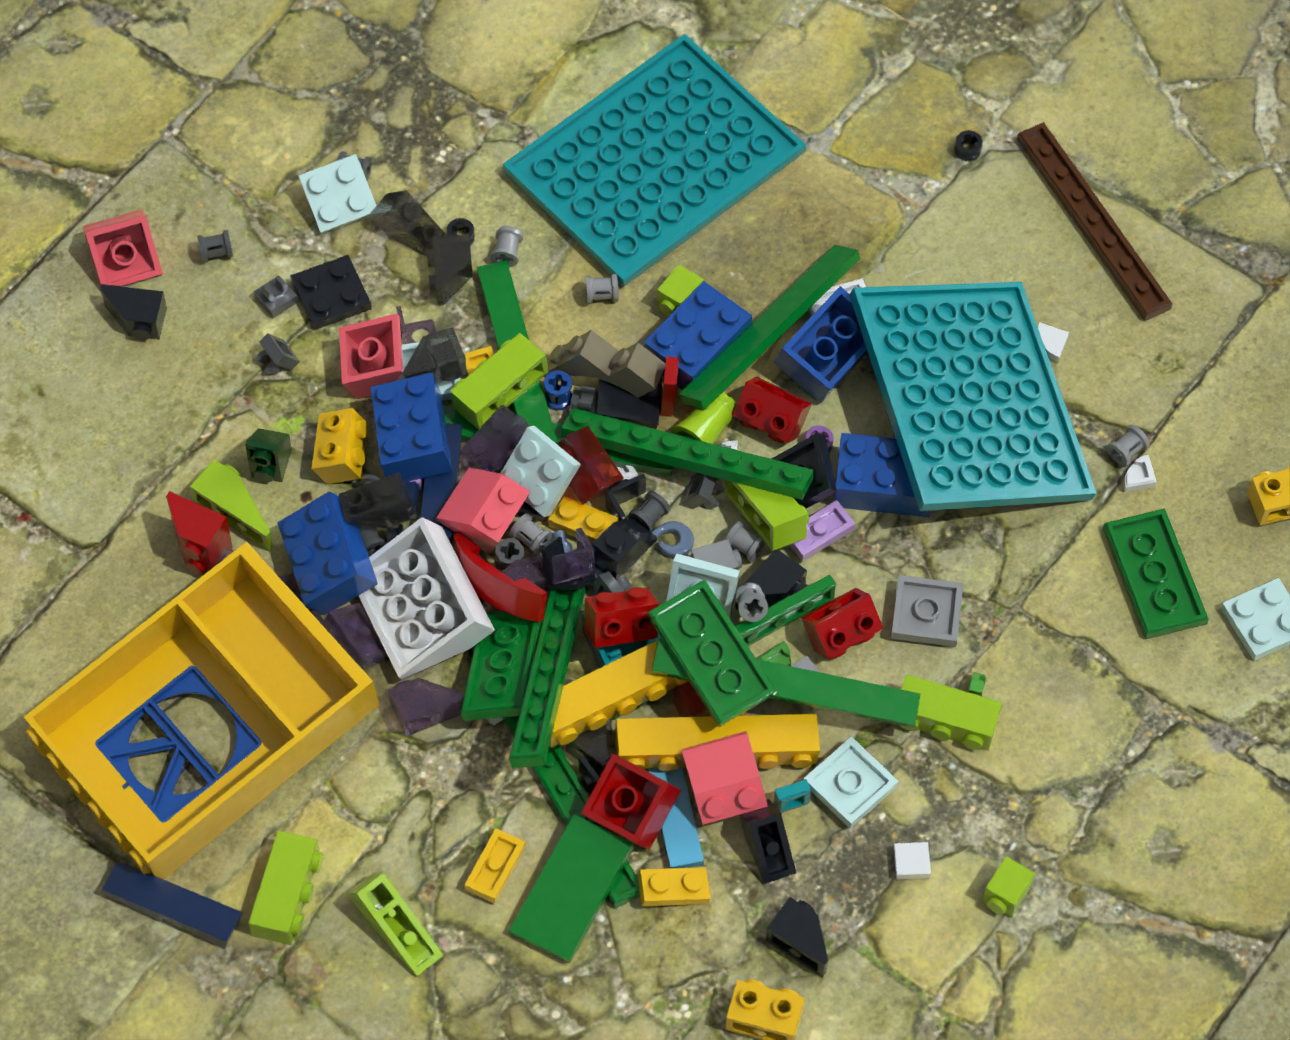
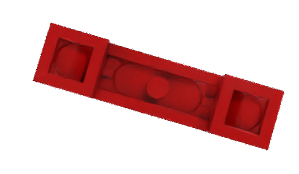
(491, 585)

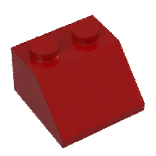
(199, 533)
(631, 801)

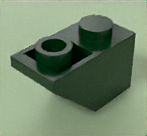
(268, 454)

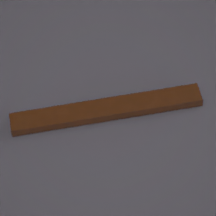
(1094, 222)

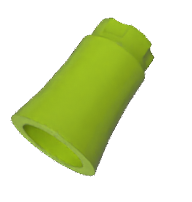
(708, 423)

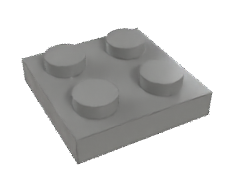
(927, 610)

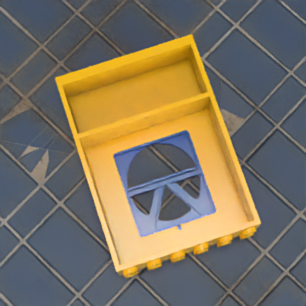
(226, 638)

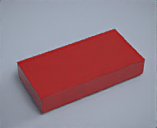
(669, 387)

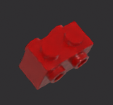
(771, 410)
(619, 617)
(842, 623)

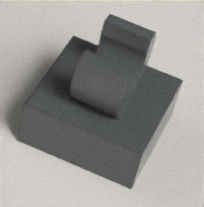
(276, 296)
(279, 352)
(583, 399)
(700, 491)
(607, 583)

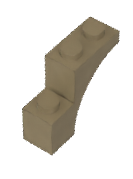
(593, 357)

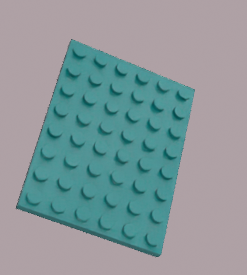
(654, 159)
(971, 395)

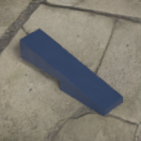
(440, 487)
(173, 903)

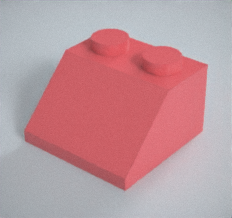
(122, 249)
(370, 354)
(482, 507)
(724, 777)

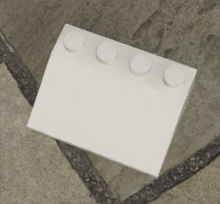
(423, 600)

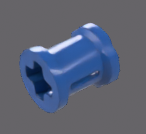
(562, 390)

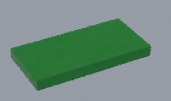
(1155, 573)
(711, 653)
(500, 668)
(571, 888)

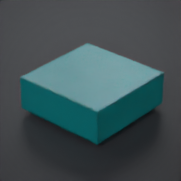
(792, 796)

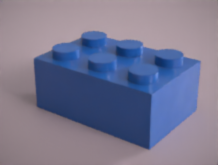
(698, 332)
(824, 347)
(411, 428)
(874, 476)
(326, 554)

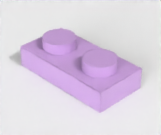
(823, 530)

